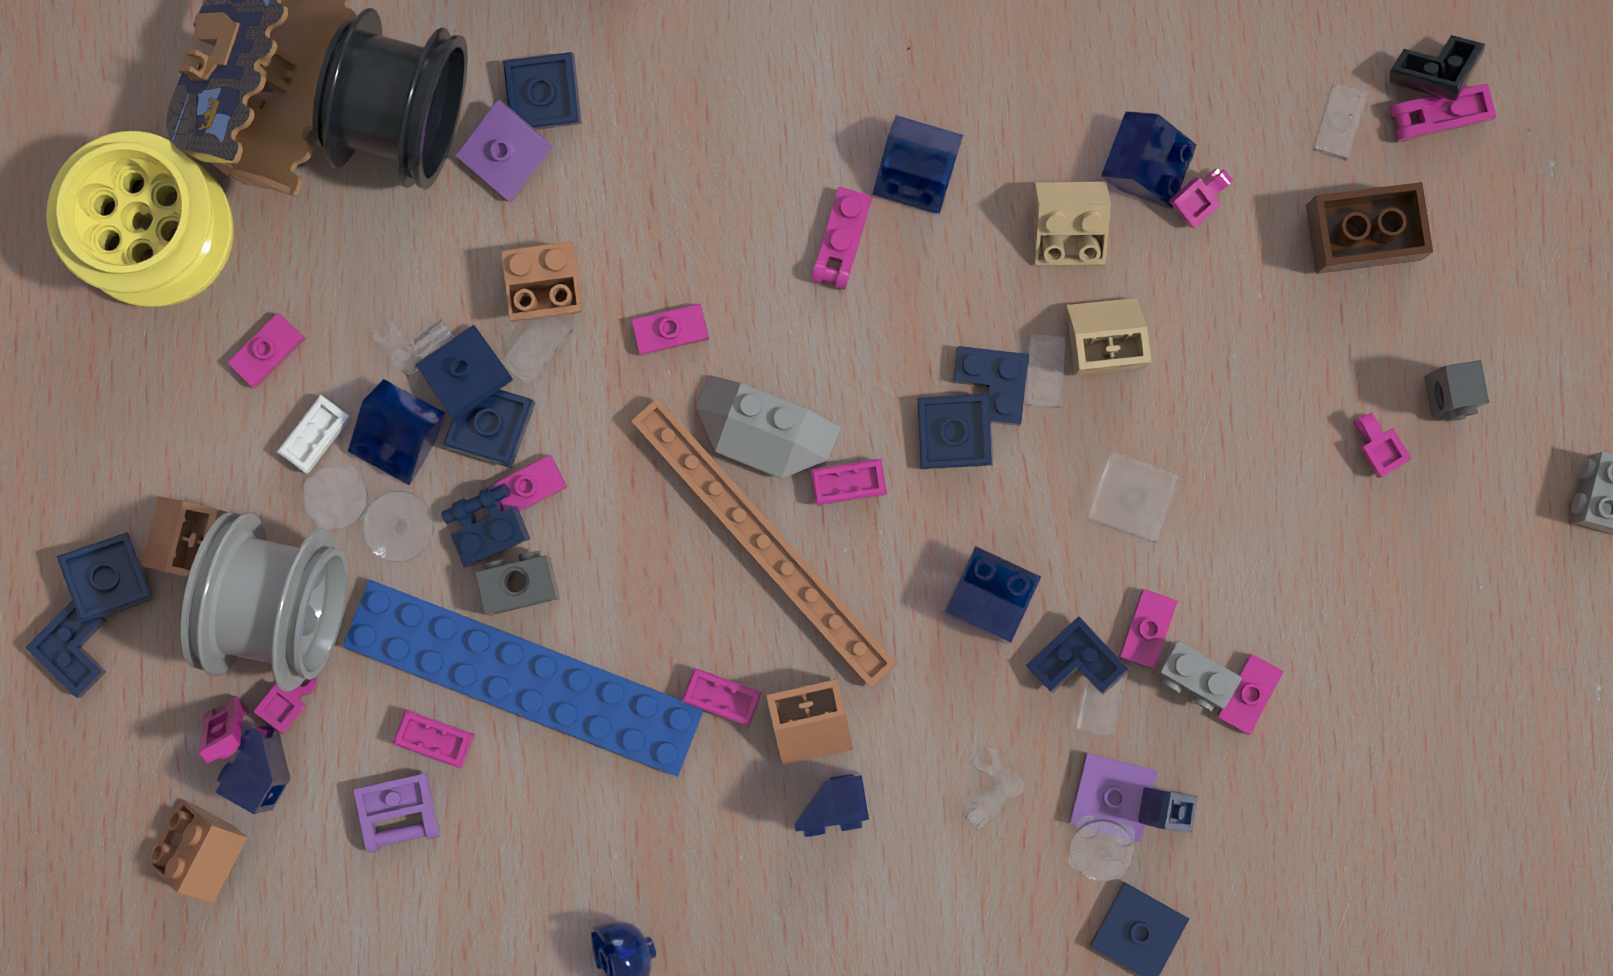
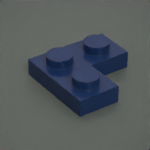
(1002, 374)
(1078, 649)
(61, 651)

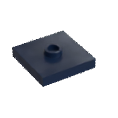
(544, 90)
(464, 372)
(492, 428)
(955, 431)
(104, 578)
(1139, 931)

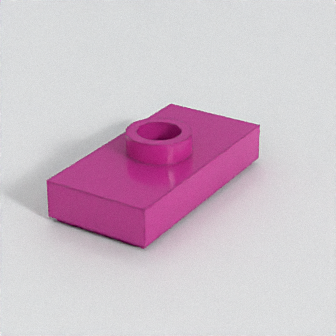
(670, 329)
(266, 350)
(848, 482)
(533, 484)
(1148, 628)
(1251, 694)
(721, 696)
(433, 738)

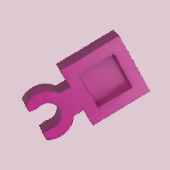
(282, 707)

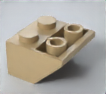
(1071, 223)
(1108, 337)

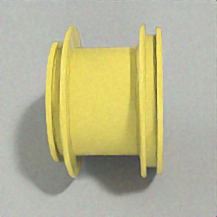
(106, 173)

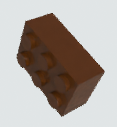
(1369, 228)

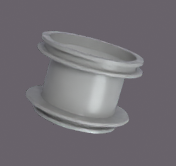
(263, 601)

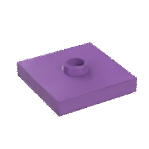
(504, 150)
(1111, 791)

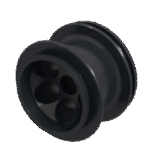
(390, 98)

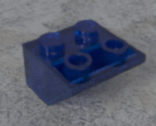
(1149, 158)
(917, 164)
(395, 431)
(992, 595)
(257, 772)
(835, 802)

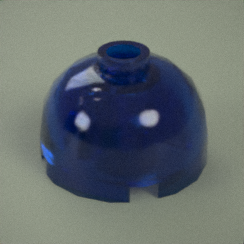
(622, 949)

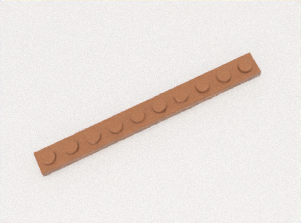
(764, 542)

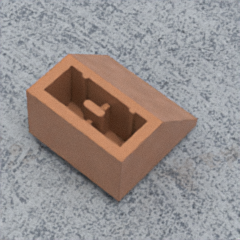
(542, 281)
(177, 535)
(809, 722)
(196, 852)

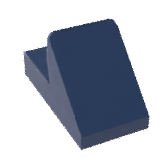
(1167, 810)

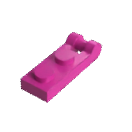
(1441, 114)
(842, 236)
(222, 731)

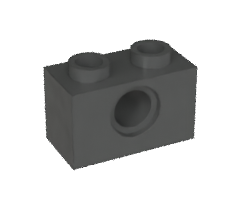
(1456, 390)
(539, 585)

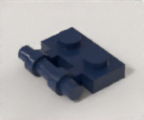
(491, 535)

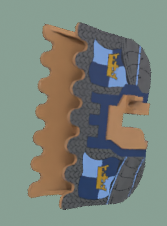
(218, 99)

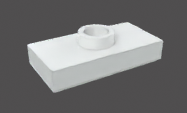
(314, 434)

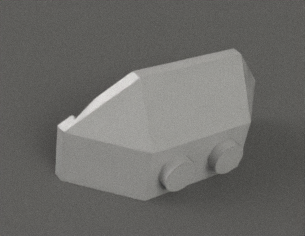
(764, 428)

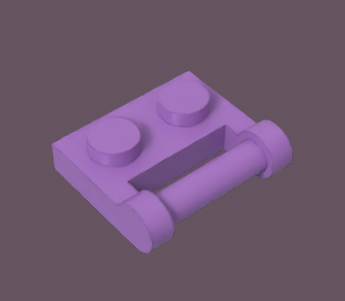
(395, 800)

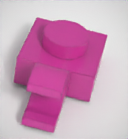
(1198, 198)
(1384, 449)

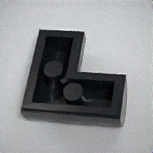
(1439, 75)

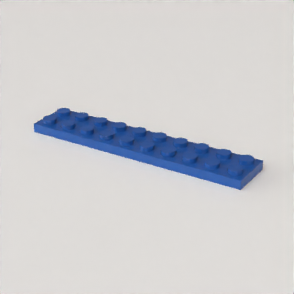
(523, 677)

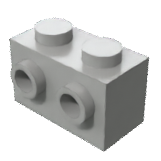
(1594, 502)
(1198, 675)

